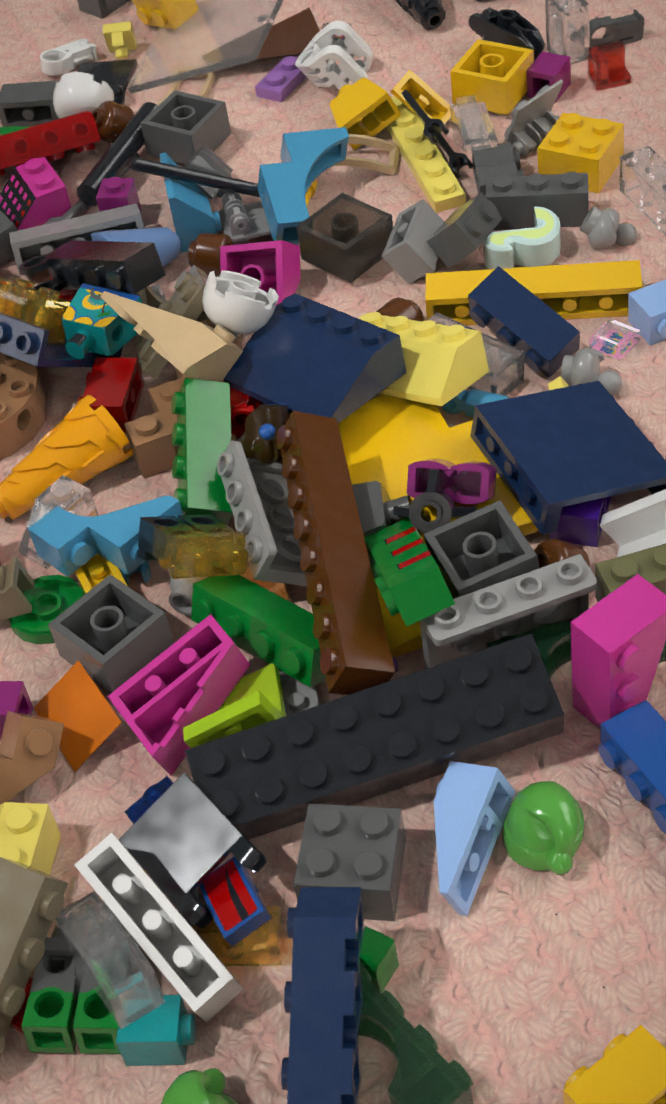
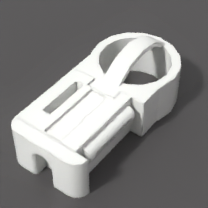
(66, 57)

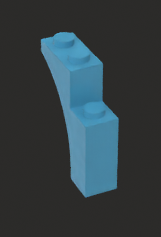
(285, 184)

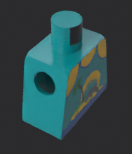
(94, 325)

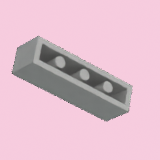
(49, 237)

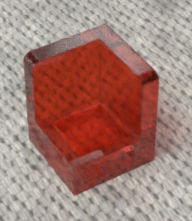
(607, 66)

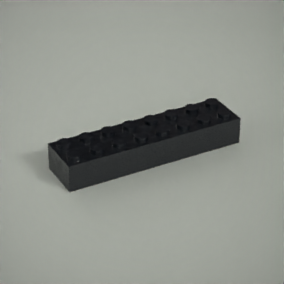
(380, 738)

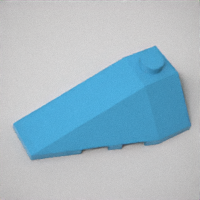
(189, 209)

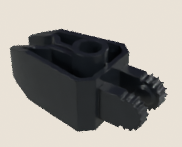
(507, 28)

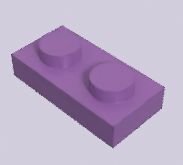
(280, 80)

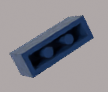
(523, 321)

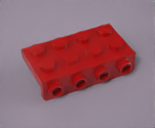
(49, 140)

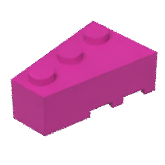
(617, 650)
(179, 689)

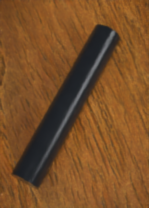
(116, 157)

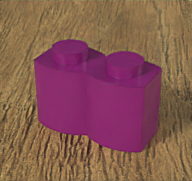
(464, 482)

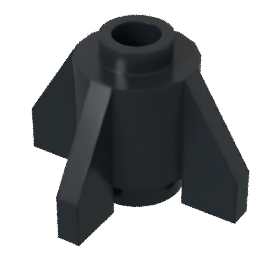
(440, 500)

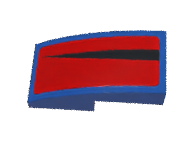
(234, 901)

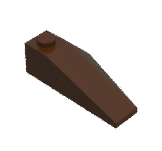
(289, 36)

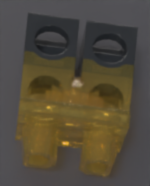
(192, 546)

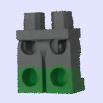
(66, 1006)

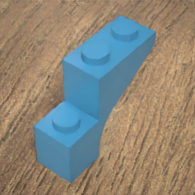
(72, 539)

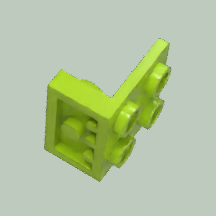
(251, 703)

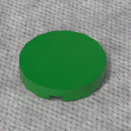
(48, 600)

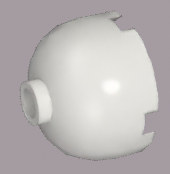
(79, 93)
(238, 302)

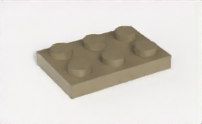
(185, 303)

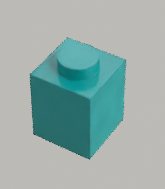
(159, 1035)

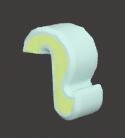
(525, 246)

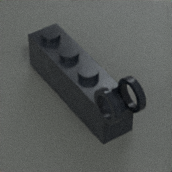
(103, 264)

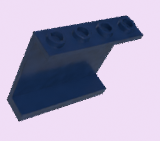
(565, 449)

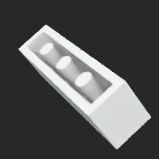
(159, 928)

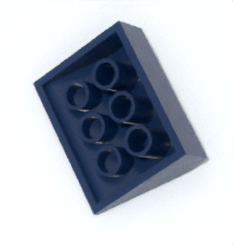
(317, 360)

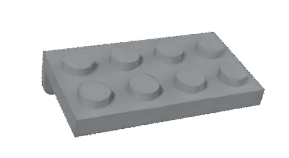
(262, 513)
(508, 609)

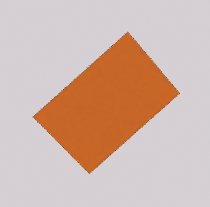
(82, 710)

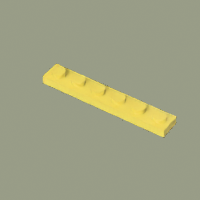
(425, 161)

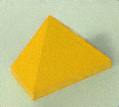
(425, 96)

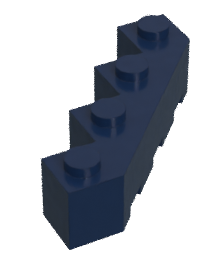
(324, 997)

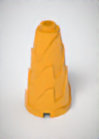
(76, 447)

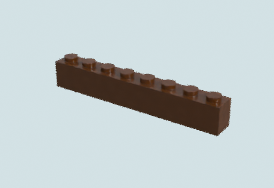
(334, 556)

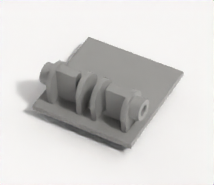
(533, 120)
(242, 220)

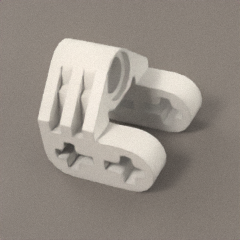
(322, 52)

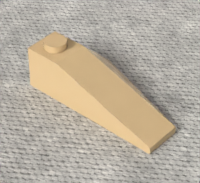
(183, 342)

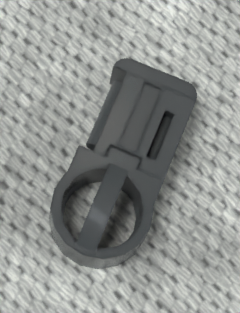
(624, 29)

